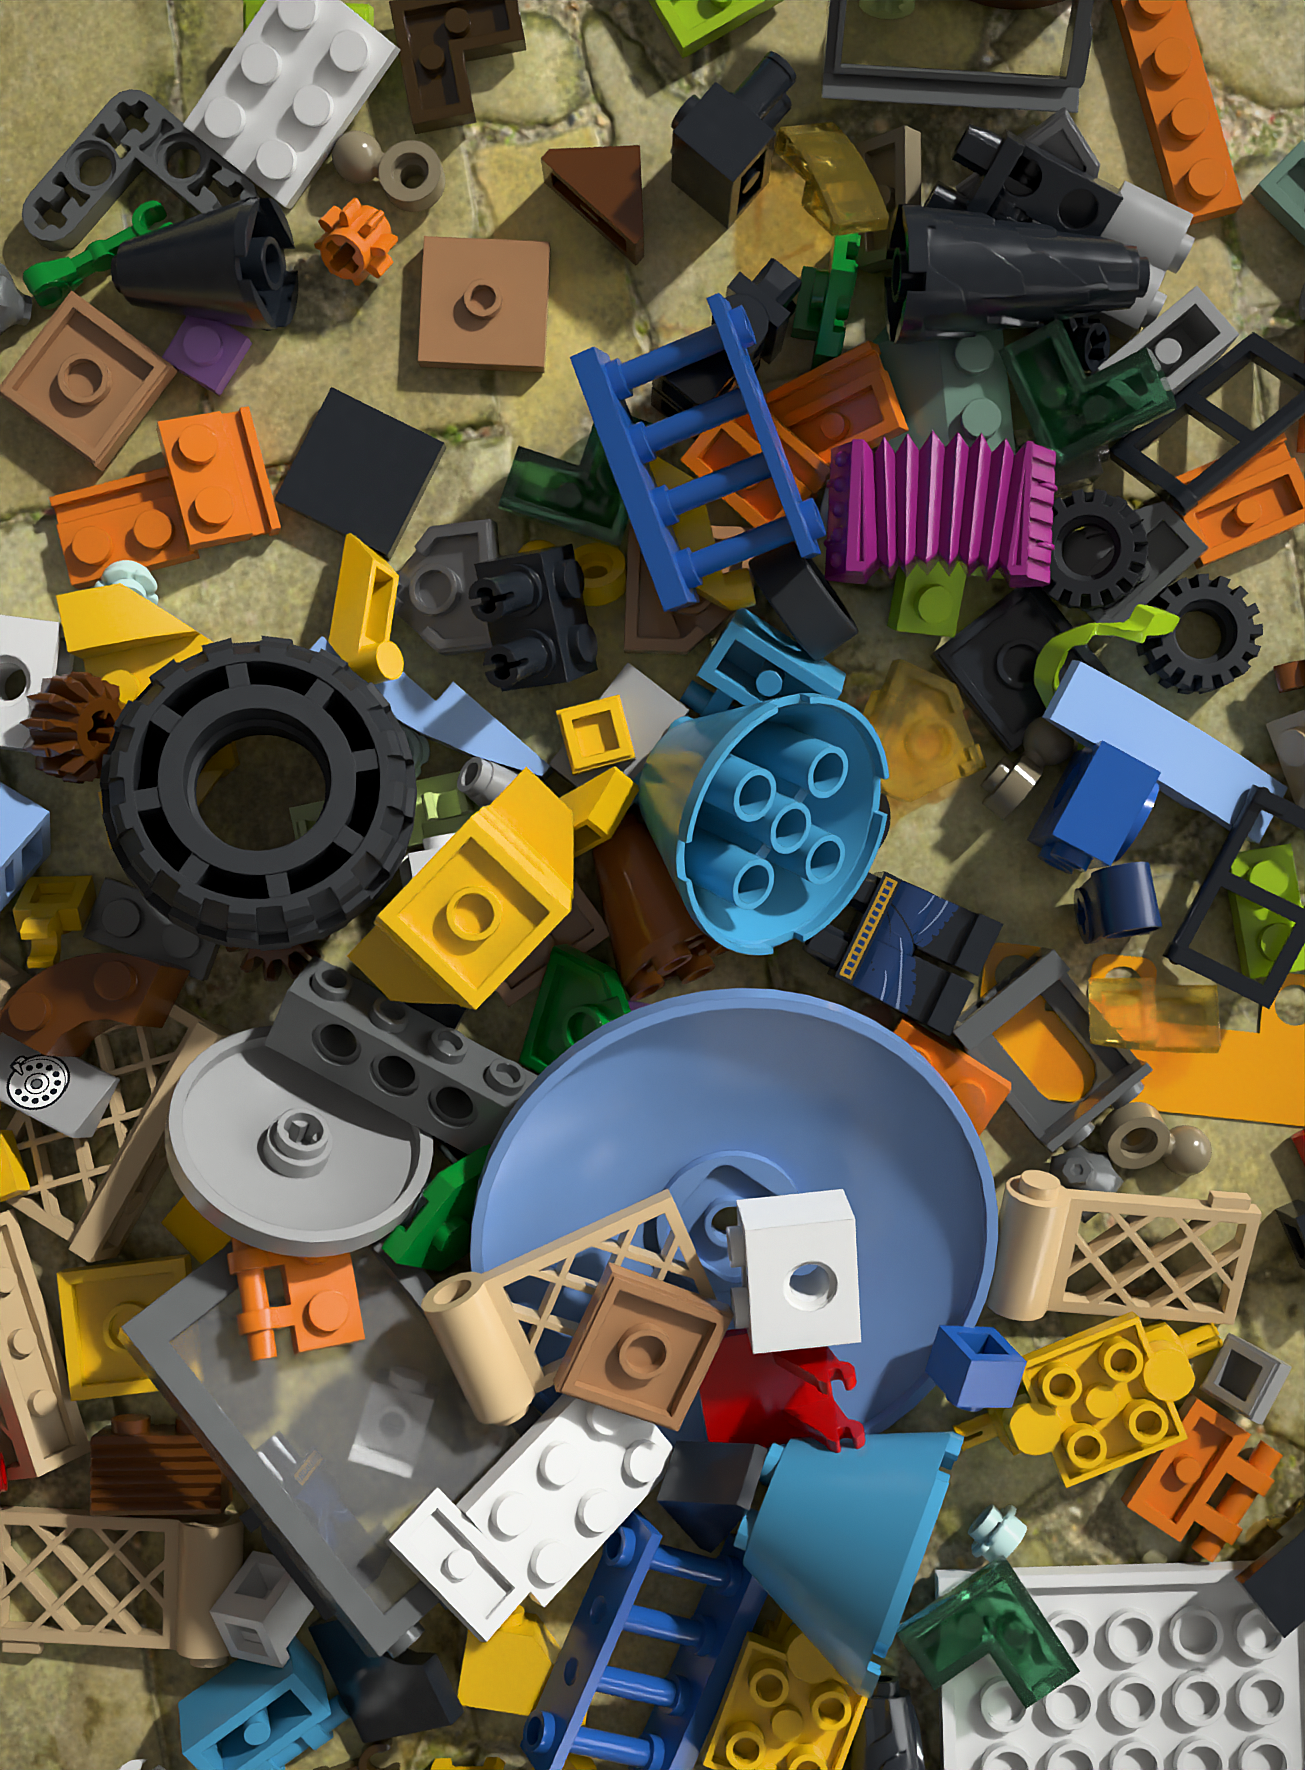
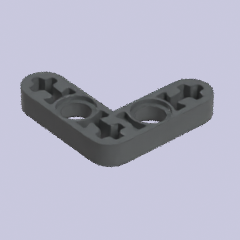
(144, 151)

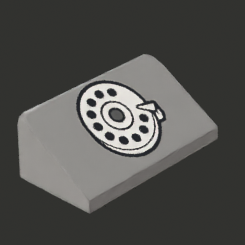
(54, 1089)

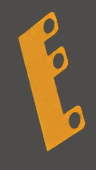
(1248, 1079)

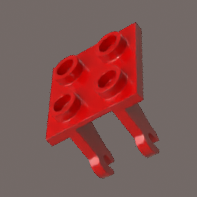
(776, 1395)

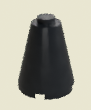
(214, 266)

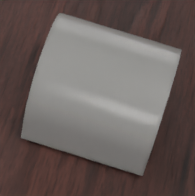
(1245, 1378)

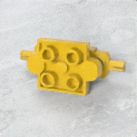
(1098, 1397)
(783, 1707)

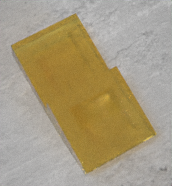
(837, 181)
(1153, 1017)

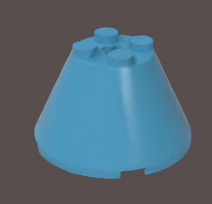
(766, 816)
(847, 1538)

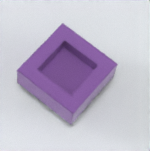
(207, 352)

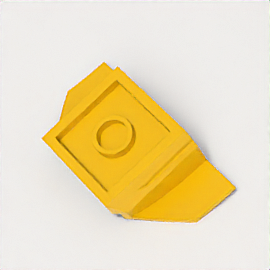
(126, 643)
(477, 902)

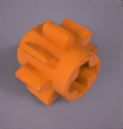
(356, 242)

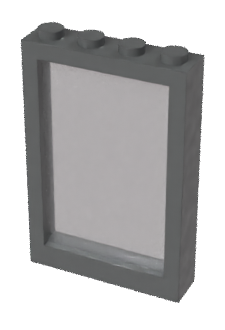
(328, 1438)

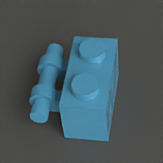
(758, 665)
(259, 1714)

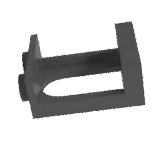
(1115, 1069)

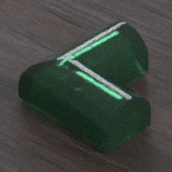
(1080, 412)
(568, 495)
(991, 1616)

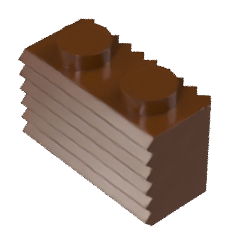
(153, 1471)

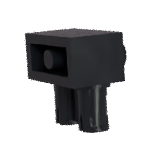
(728, 139)
(534, 618)

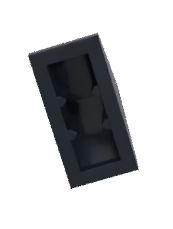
(711, 1487)

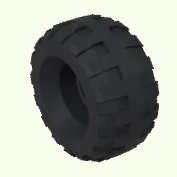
(277, 893)

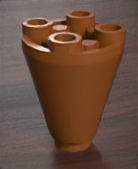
(646, 916)

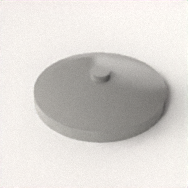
(289, 1153)

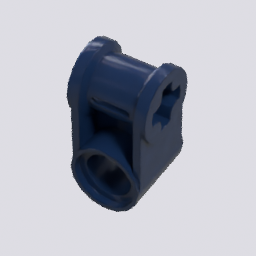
(1117, 903)

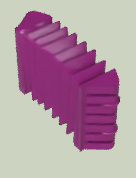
(940, 508)

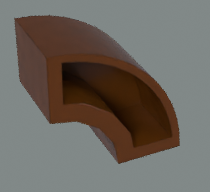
(87, 995)

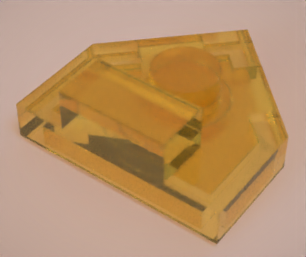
(921, 732)

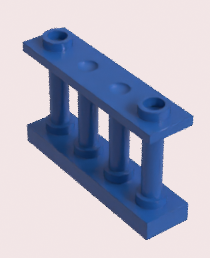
(633, 446)
(698, 1677)

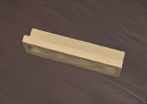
(33, 1377)

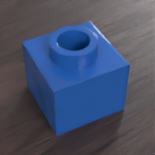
(975, 1367)

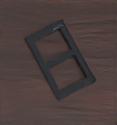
(1193, 401)
(1218, 876)

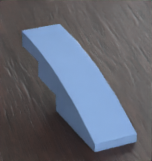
(455, 722)
(1192, 764)

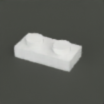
(459, 1564)

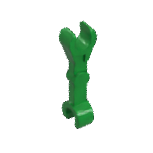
(55, 279)

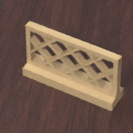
(142, 1153)

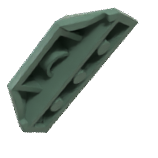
(950, 388)

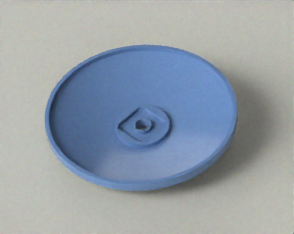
(749, 1102)

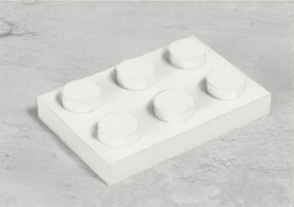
(291, 91)
(566, 1489)

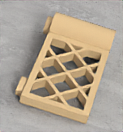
(1040, 1233)
(484, 1329)
(198, 1565)

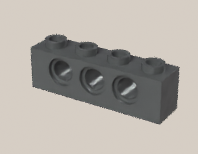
(396, 1057)

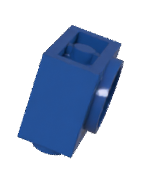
(1095, 809)

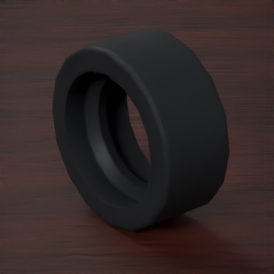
(803, 600)

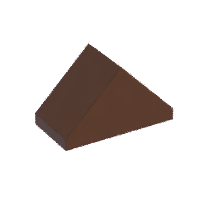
(602, 189)

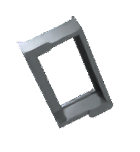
(959, 86)

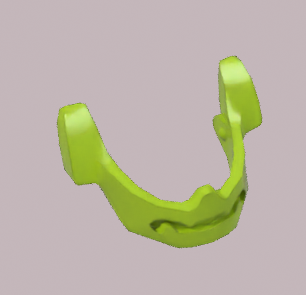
(1142, 623)

